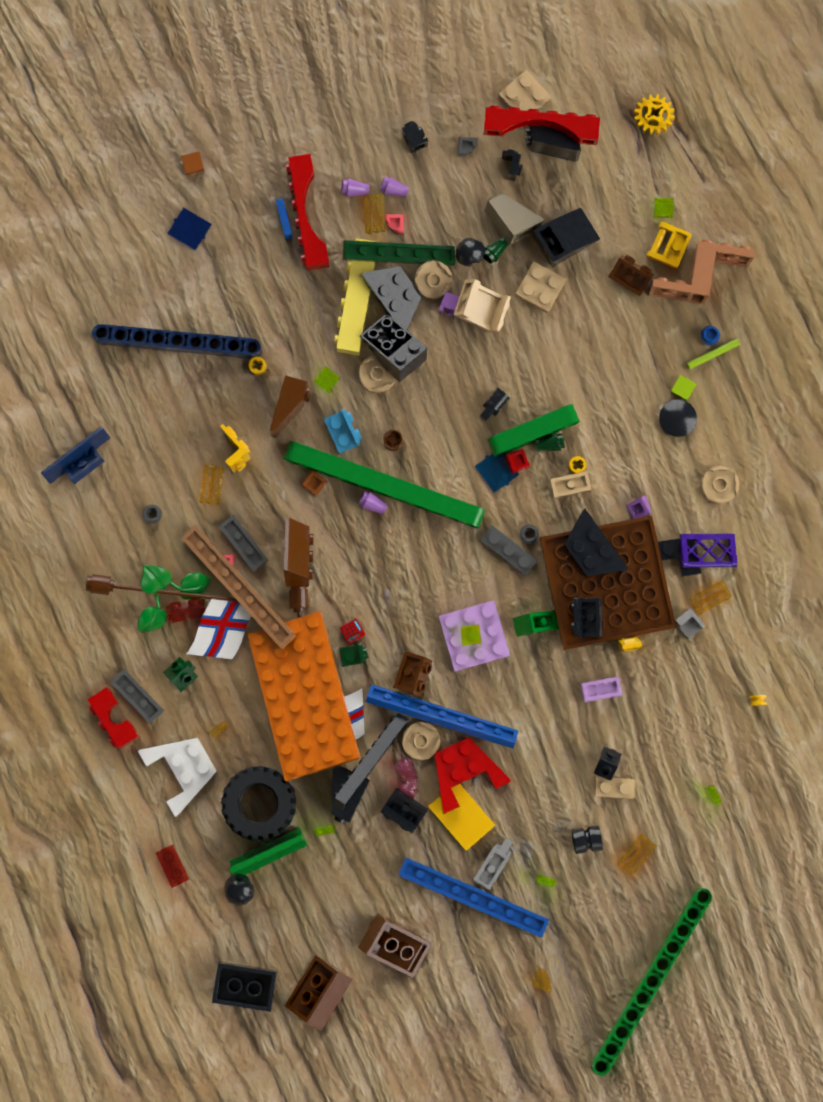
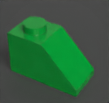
(535, 623)

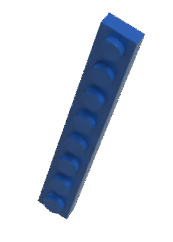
(442, 716)
(473, 897)

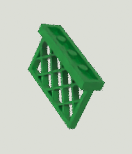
(268, 853)

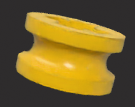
(259, 360)
(577, 459)
(757, 700)

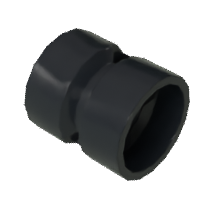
(587, 839)

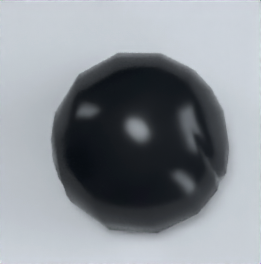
(469, 252)
(239, 889)

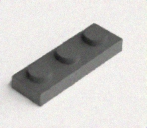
(243, 543)
(508, 550)
(137, 696)

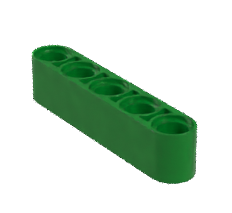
(533, 430)

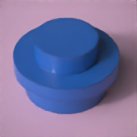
(710, 335)

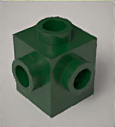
(181, 673)

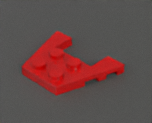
(460, 764)

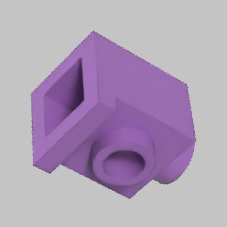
(449, 304)

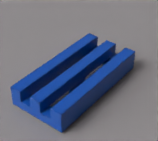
(284, 219)

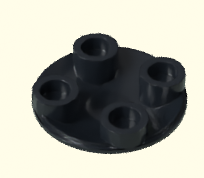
(678, 418)

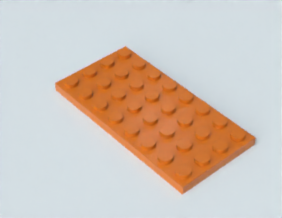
(304, 699)

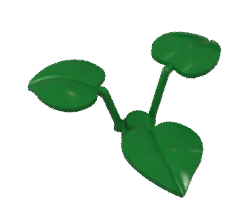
(157, 578)

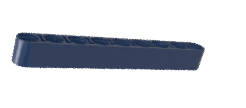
(169, 336)

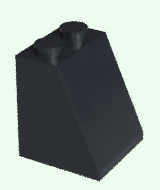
(552, 143)
(339, 777)

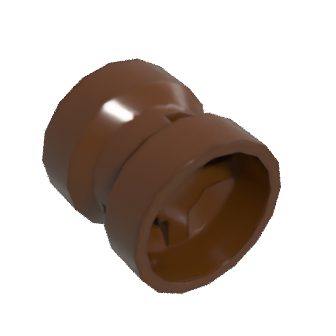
(392, 440)

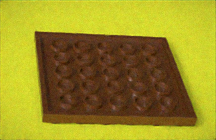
(632, 600)

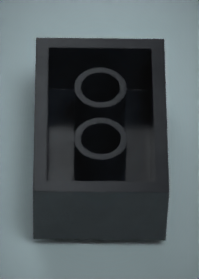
(244, 986)

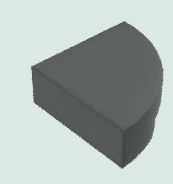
(466, 145)

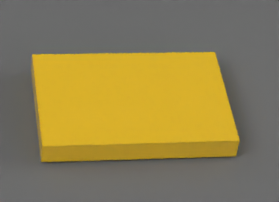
(465, 823)

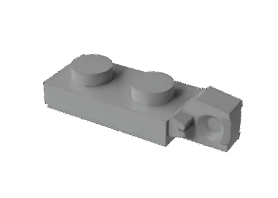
(493, 864)

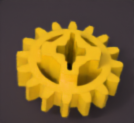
(649, 120)

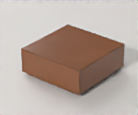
(192, 163)
(314, 483)

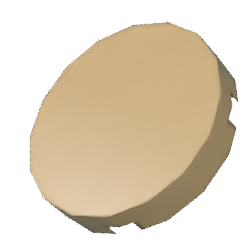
(433, 279)
(374, 376)
(720, 485)
(421, 741)

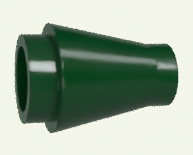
(495, 250)
(551, 443)

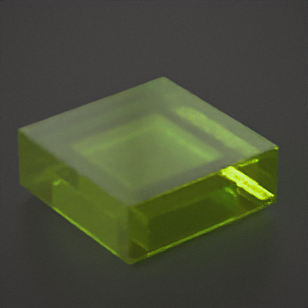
(663, 207)
(327, 379)
(470, 635)
(713, 794)
(325, 830)
(545, 880)

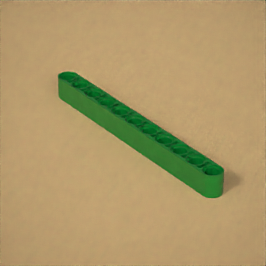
(384, 484)
(650, 991)

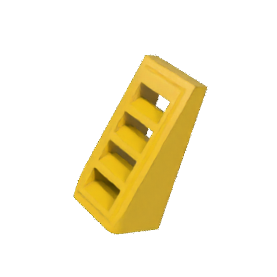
(629, 644)

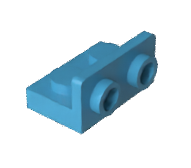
(342, 431)

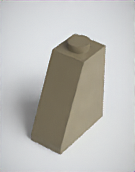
(511, 218)

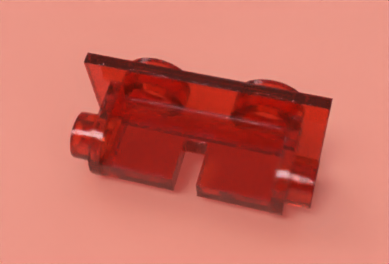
(178, 610)
(172, 866)

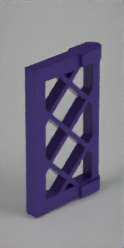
(686, 550)

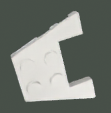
(188, 763)

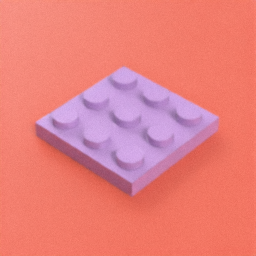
(492, 636)

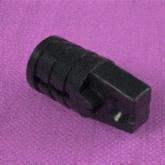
(494, 404)

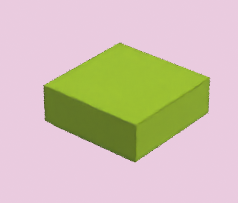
(683, 388)

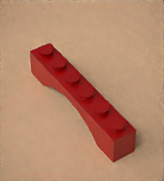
(580, 128)
(302, 174)

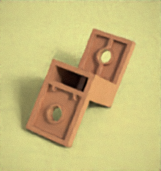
(701, 271)

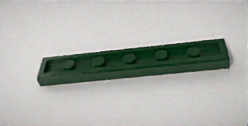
(397, 252)

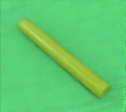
(712, 354)

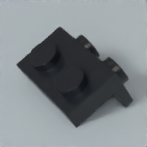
(587, 617)
(404, 810)

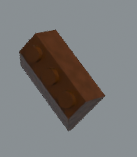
(297, 554)
(318, 993)

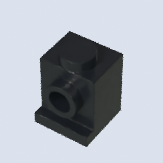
(414, 136)

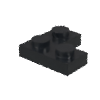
(671, 550)

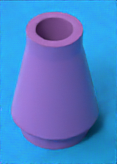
(393, 187)
(354, 188)
(373, 503)

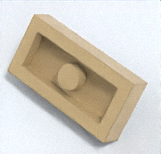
(570, 484)
(615, 788)

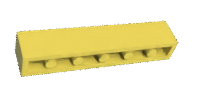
(354, 308)

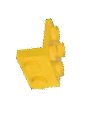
(238, 460)

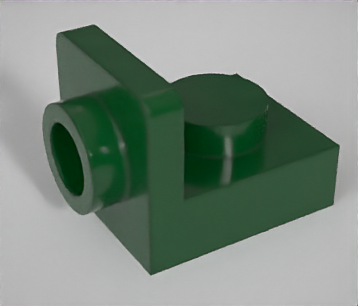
(353, 655)

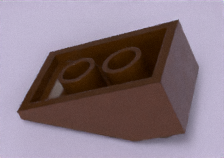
(290, 402)
(394, 945)

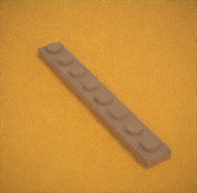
(238, 587)

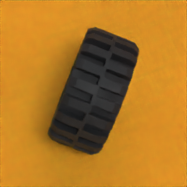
(232, 803)

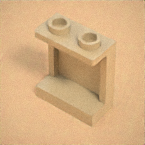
(482, 306)

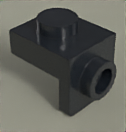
(516, 167)
(607, 763)

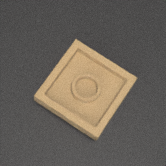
(525, 93)
(540, 287)

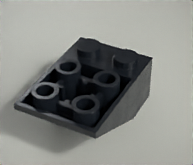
(565, 236)
(394, 347)

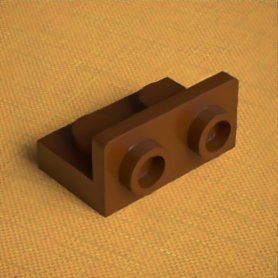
(631, 274)
(413, 674)

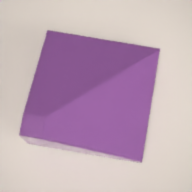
(639, 507)

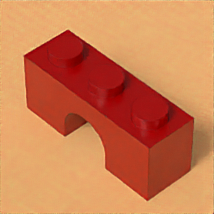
(102, 705)

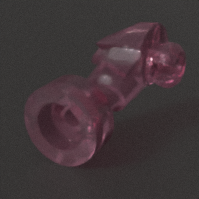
(406, 769)

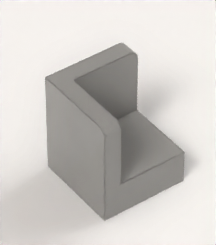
(689, 623)

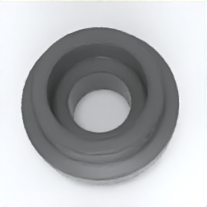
(148, 509)
(531, 528)

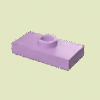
(601, 689)

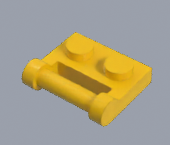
(675, 248)

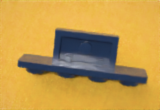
(79, 460)

